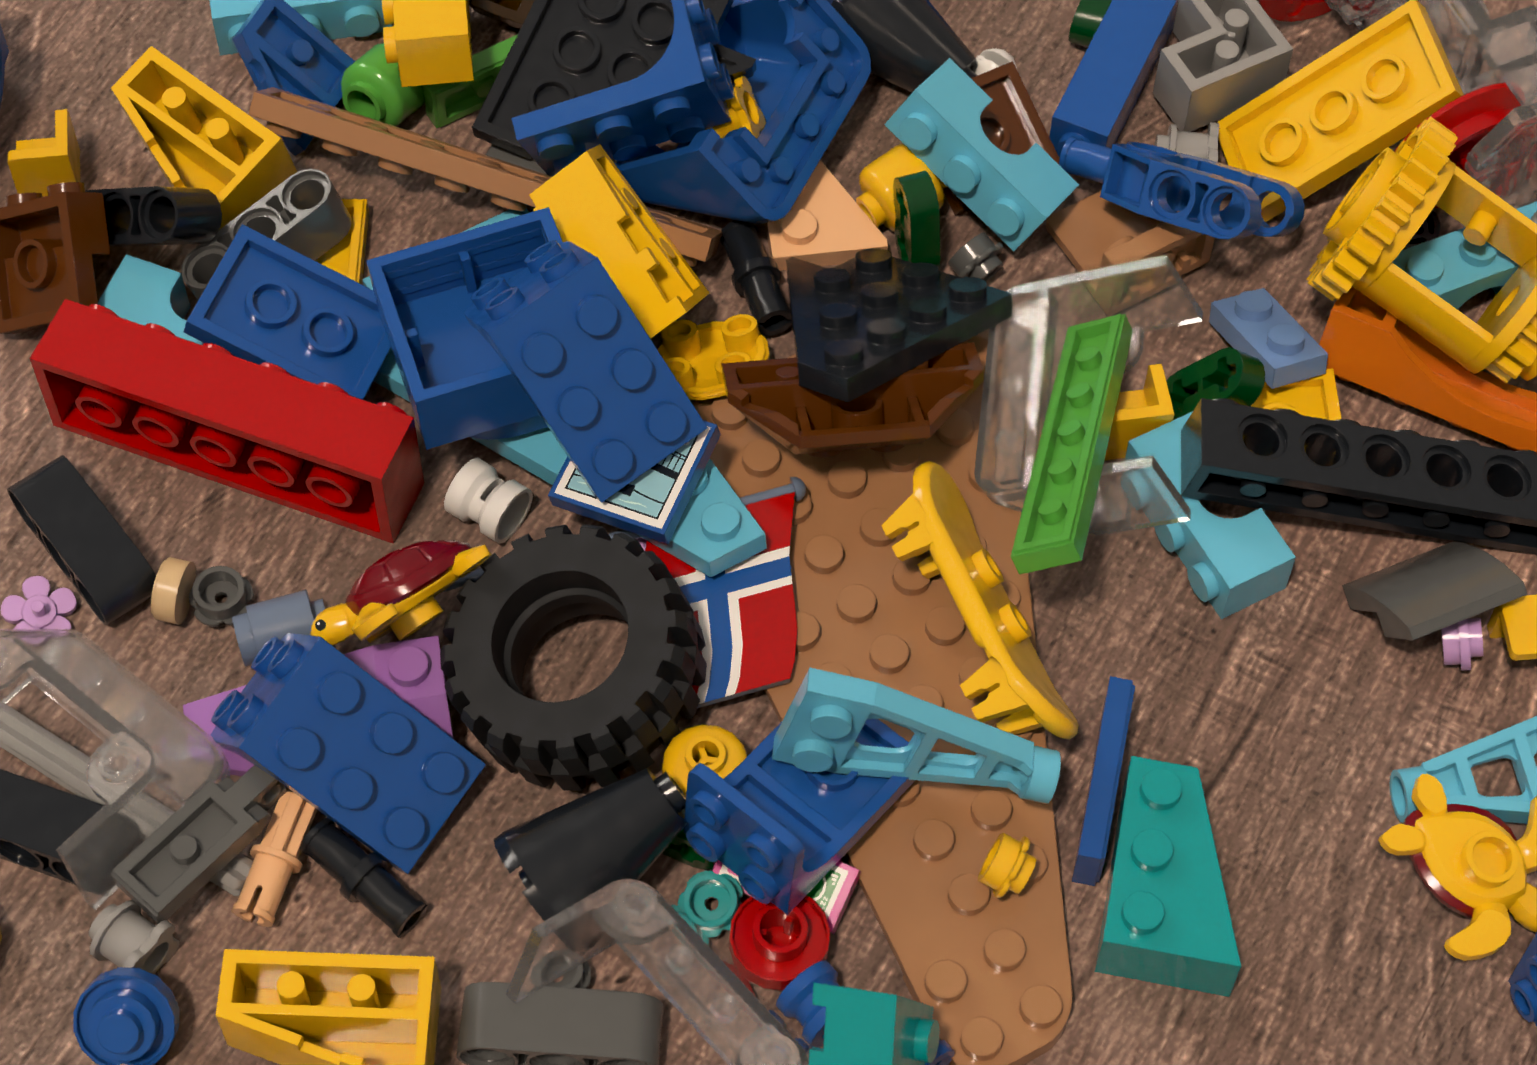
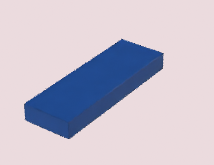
(1103, 781)

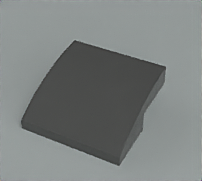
(1434, 590)

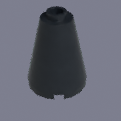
(905, 39)
(594, 840)

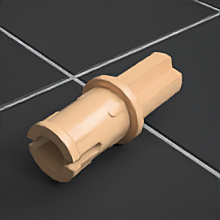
(275, 860)

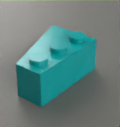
(1165, 886)
(873, 1028)

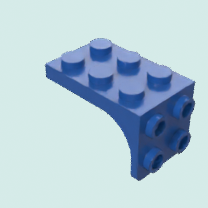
(666, 103)
(586, 365)
(347, 746)
(783, 823)

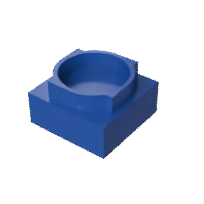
(445, 363)

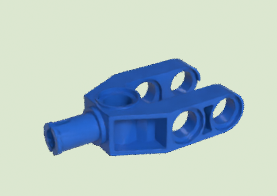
(1165, 181)

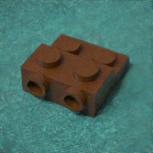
(48, 253)

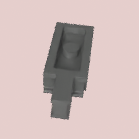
(197, 842)

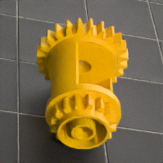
(1383, 216)

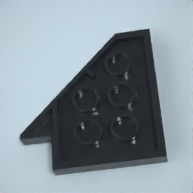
(580, 49)
(881, 319)

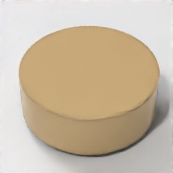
(172, 590)

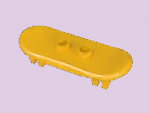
(1014, 674)

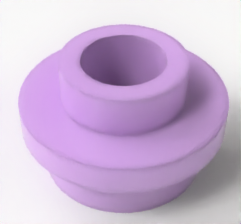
(1462, 642)

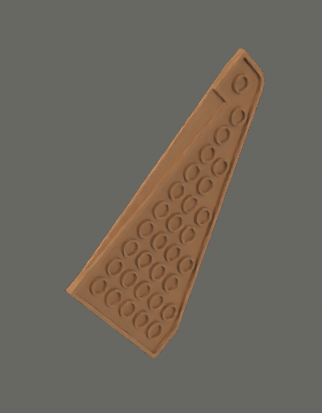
(980, 960)

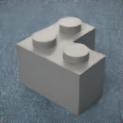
(1222, 61)

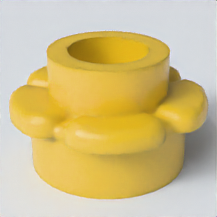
(1007, 865)

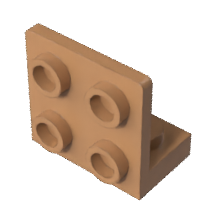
(1105, 234)

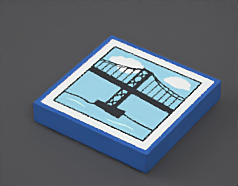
(650, 502)

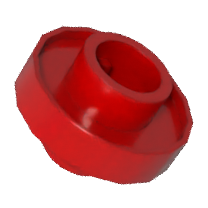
(777, 946)

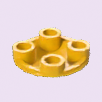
(698, 351)

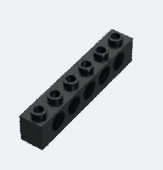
(1360, 475)

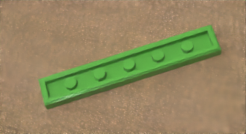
(1072, 445)

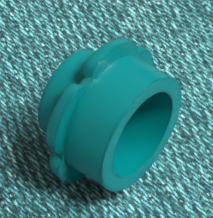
(706, 886)

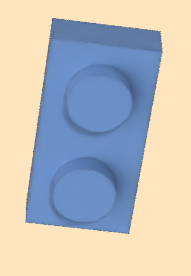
(1265, 330)

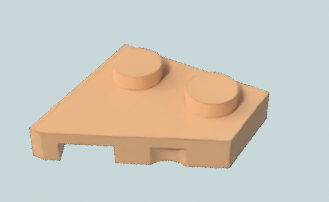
(822, 225)

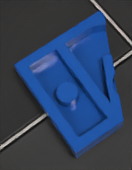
(292, 56)

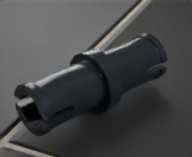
(756, 277)
(363, 877)

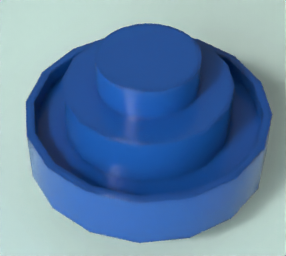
(126, 1018)

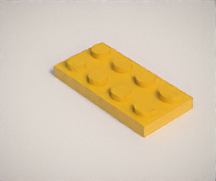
(1342, 106)

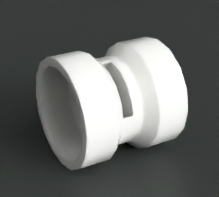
(488, 500)

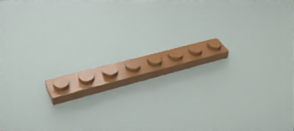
(453, 166)

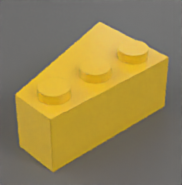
(428, 40)
(201, 135)
(608, 219)
(330, 1007)

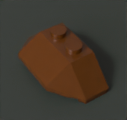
(883, 419)

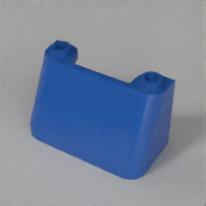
(805, 86)

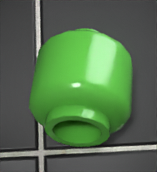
(375, 89)

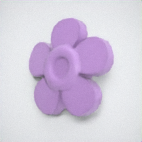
(40, 608)

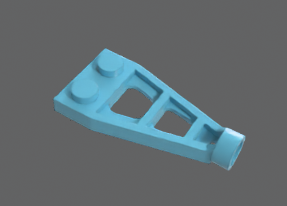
(833, 708)
(1456, 777)

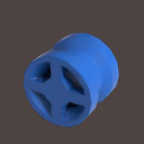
(797, 997)

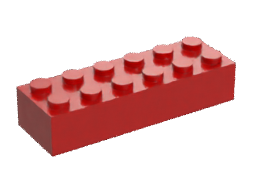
(230, 419)

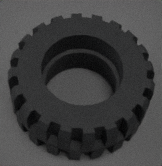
(530, 595)

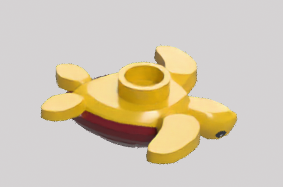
(399, 591)
(1470, 866)

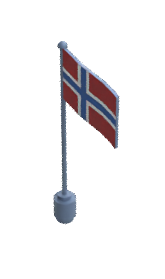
(742, 611)

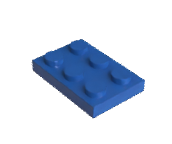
(292, 314)

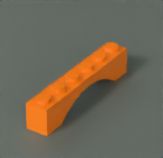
(1392, 359)

